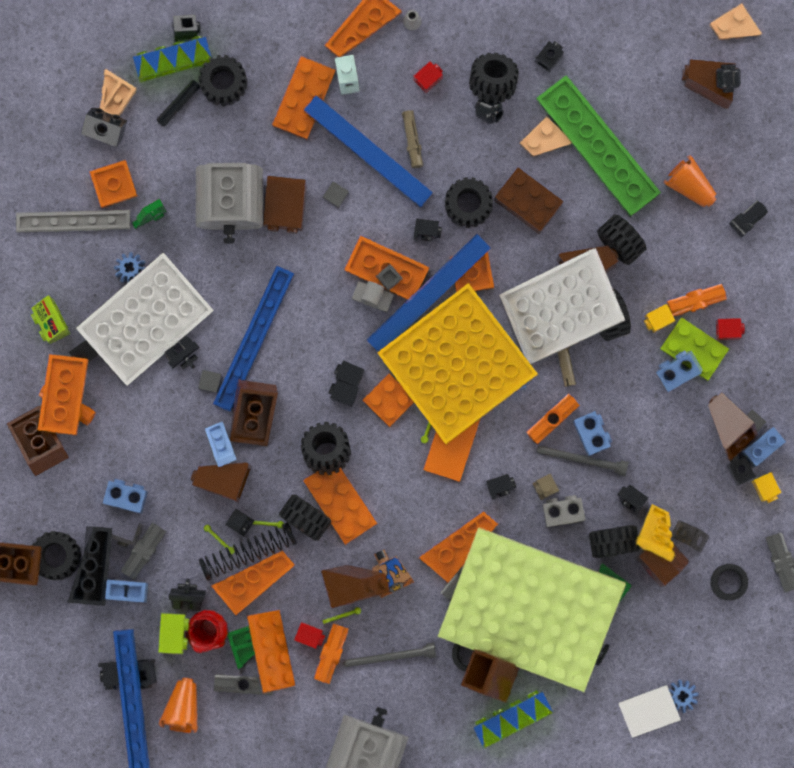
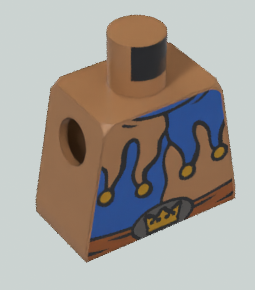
(394, 571)

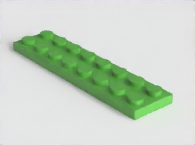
(598, 146)

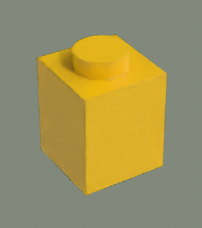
(659, 318)
(767, 487)

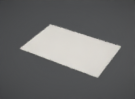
(649, 711)

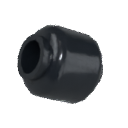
(728, 77)
(489, 112)

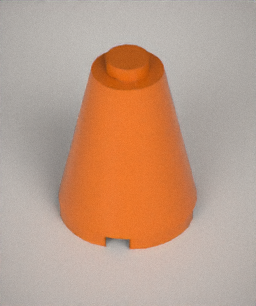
(691, 183)
(181, 708)

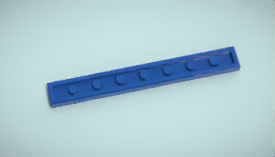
(368, 151)
(429, 292)
(254, 337)
(131, 698)

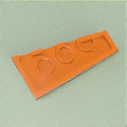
(361, 24)
(452, 552)
(249, 584)

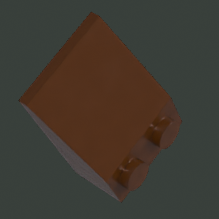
(253, 412)
(39, 448)
(19, 563)

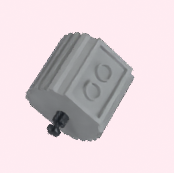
(229, 197)
(366, 744)

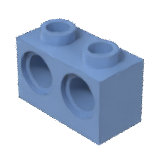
(681, 374)
(587, 435)
(763, 447)
(124, 500)
(126, 591)

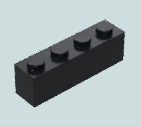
(92, 573)

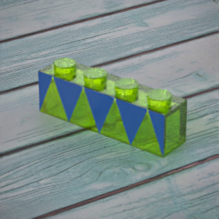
(172, 59)
(513, 719)

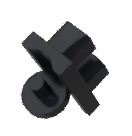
(175, 358)
(187, 592)

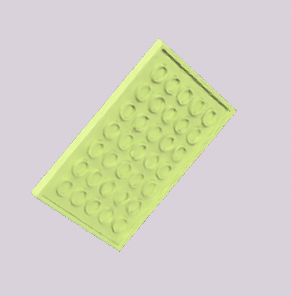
(531, 609)

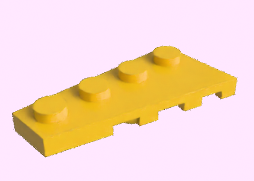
(656, 533)

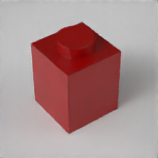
(428, 76)
(729, 329)
(309, 635)

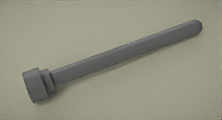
(619, 467)
(427, 651)

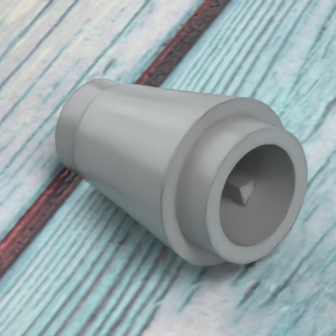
(412, 24)

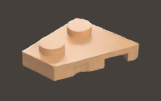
(735, 24)
(115, 93)
(544, 138)

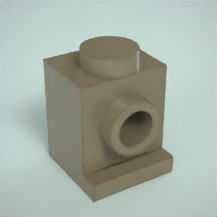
(545, 486)

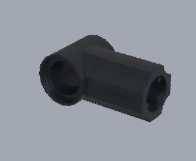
(744, 221)

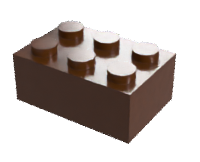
(528, 200)

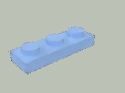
(220, 444)

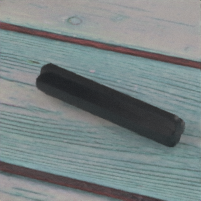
(178, 103)

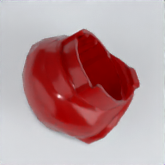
(205, 634)

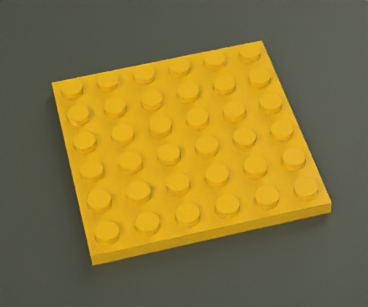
(457, 363)

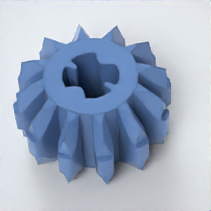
(122, 271)
(688, 691)

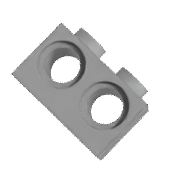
(564, 516)

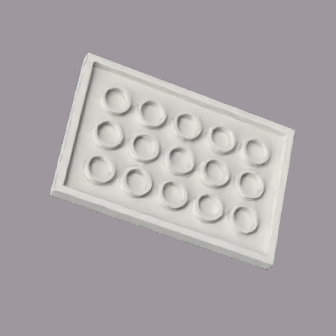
(562, 306)
(144, 319)

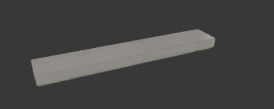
(73, 221)

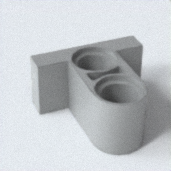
(373, 295)

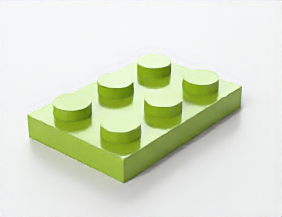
(704, 347)

